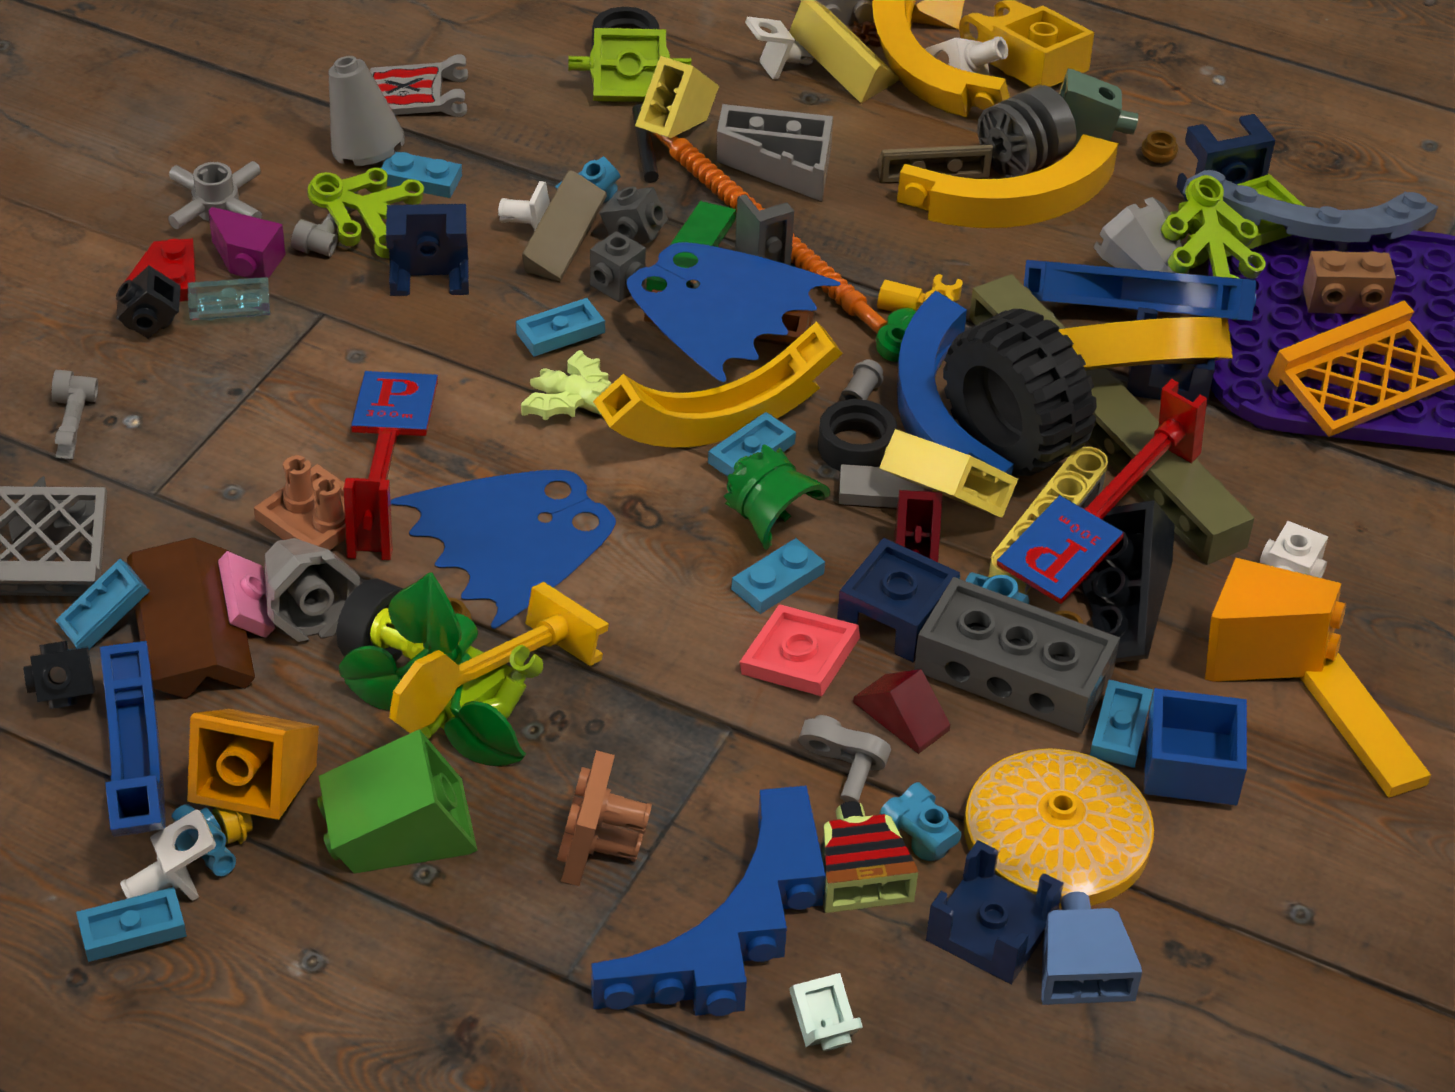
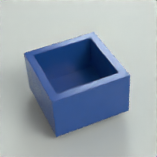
(1196, 746)

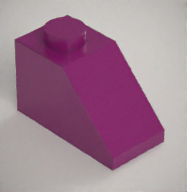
(247, 243)

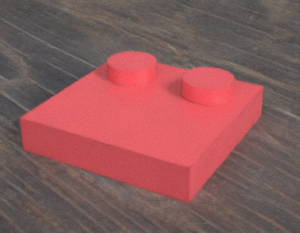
(800, 650)

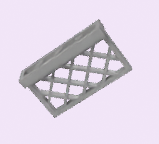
(45, 575)

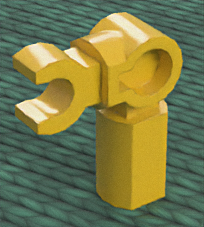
(897, 295)

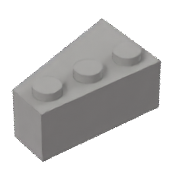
(777, 146)

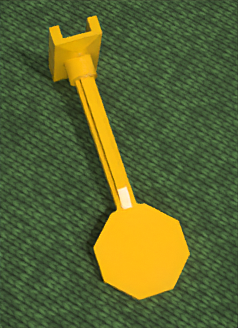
(435, 677)

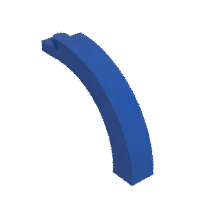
(1141, 288)
(918, 400)
(136, 781)

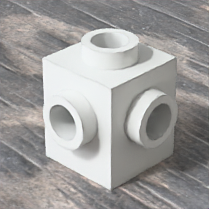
(1297, 550)

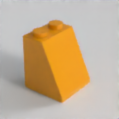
(1272, 624)
(249, 761)

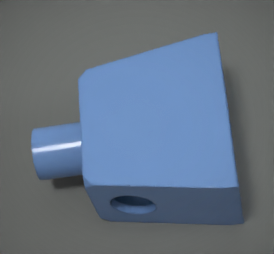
(1087, 955)

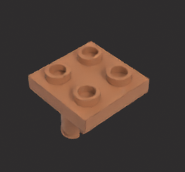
(307, 506)
(595, 821)

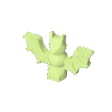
(567, 392)

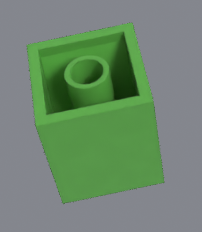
(395, 807)

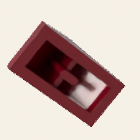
(919, 522)
(906, 708)

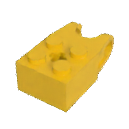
(1038, 42)

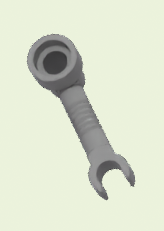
(316, 238)
(74, 392)

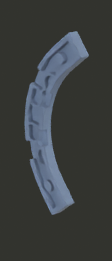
(1394, 218)

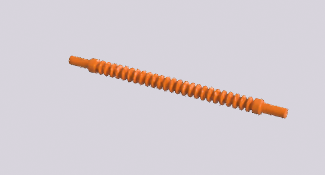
(851, 300)

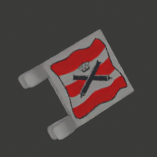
(419, 86)

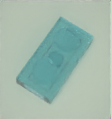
(228, 298)

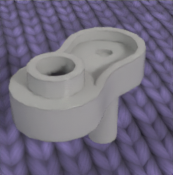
(864, 750)

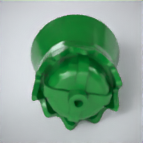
(765, 487)

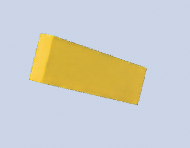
(1366, 728)

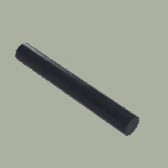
(645, 149)

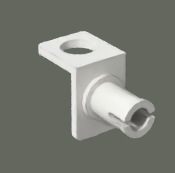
(779, 47)
(971, 54)
(525, 211)
(171, 864)

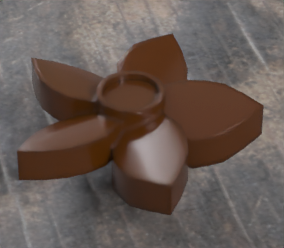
(866, 33)

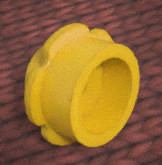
(233, 824)

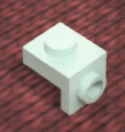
(824, 1012)

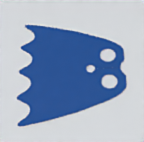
(730, 308)
(497, 537)

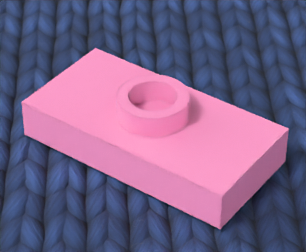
(245, 594)

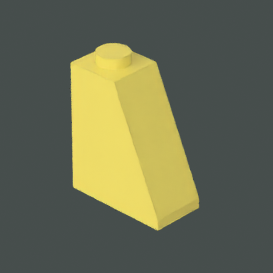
(676, 99)
(948, 472)

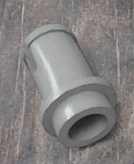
(866, 377)

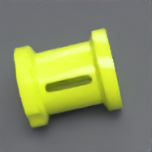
(387, 637)

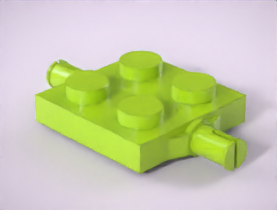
(623, 62)

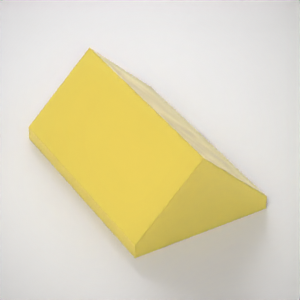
(840, 51)

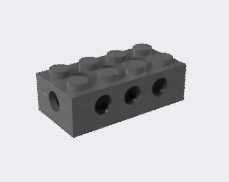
(1016, 654)

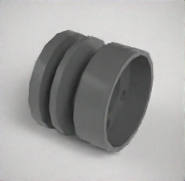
(1027, 131)

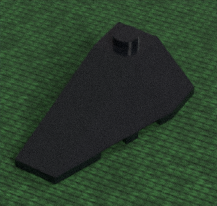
(1132, 578)

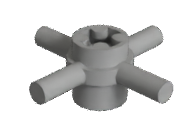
(213, 187)

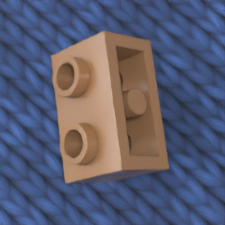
(1348, 282)

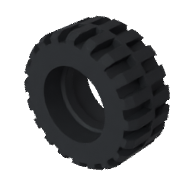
(1020, 389)

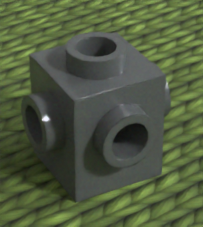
(635, 214)
(613, 263)

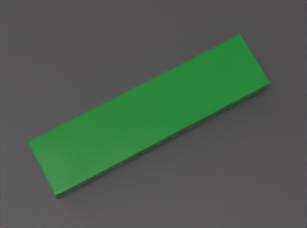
(704, 226)

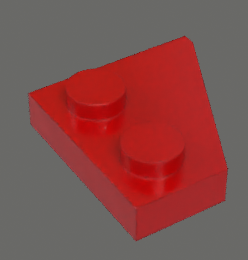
(173, 259)

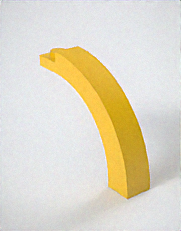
(925, 75)
(1014, 199)
(1152, 342)
(719, 412)

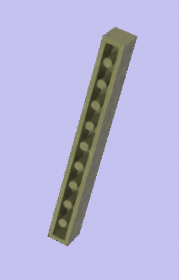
(1186, 491)

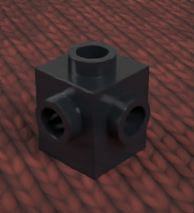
(148, 302)
(76, 665)

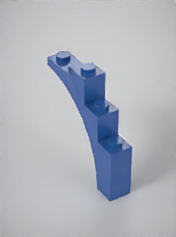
(747, 927)

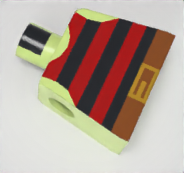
(865, 861)

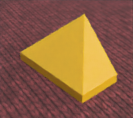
(938, 13)

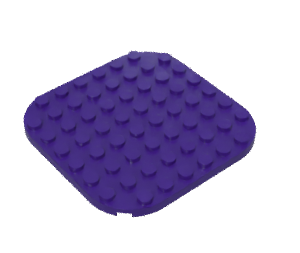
(1281, 318)

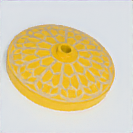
(1061, 819)

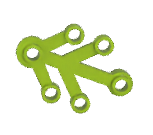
(332, 193)
(1206, 197)

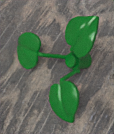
(427, 617)

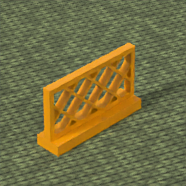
(1339, 346)

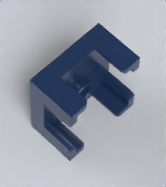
(1235, 158)
(427, 242)
(1150, 379)
(897, 591)
(991, 918)

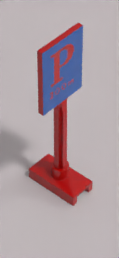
(389, 407)
(1073, 540)

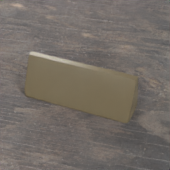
(955, 161)
(563, 227)

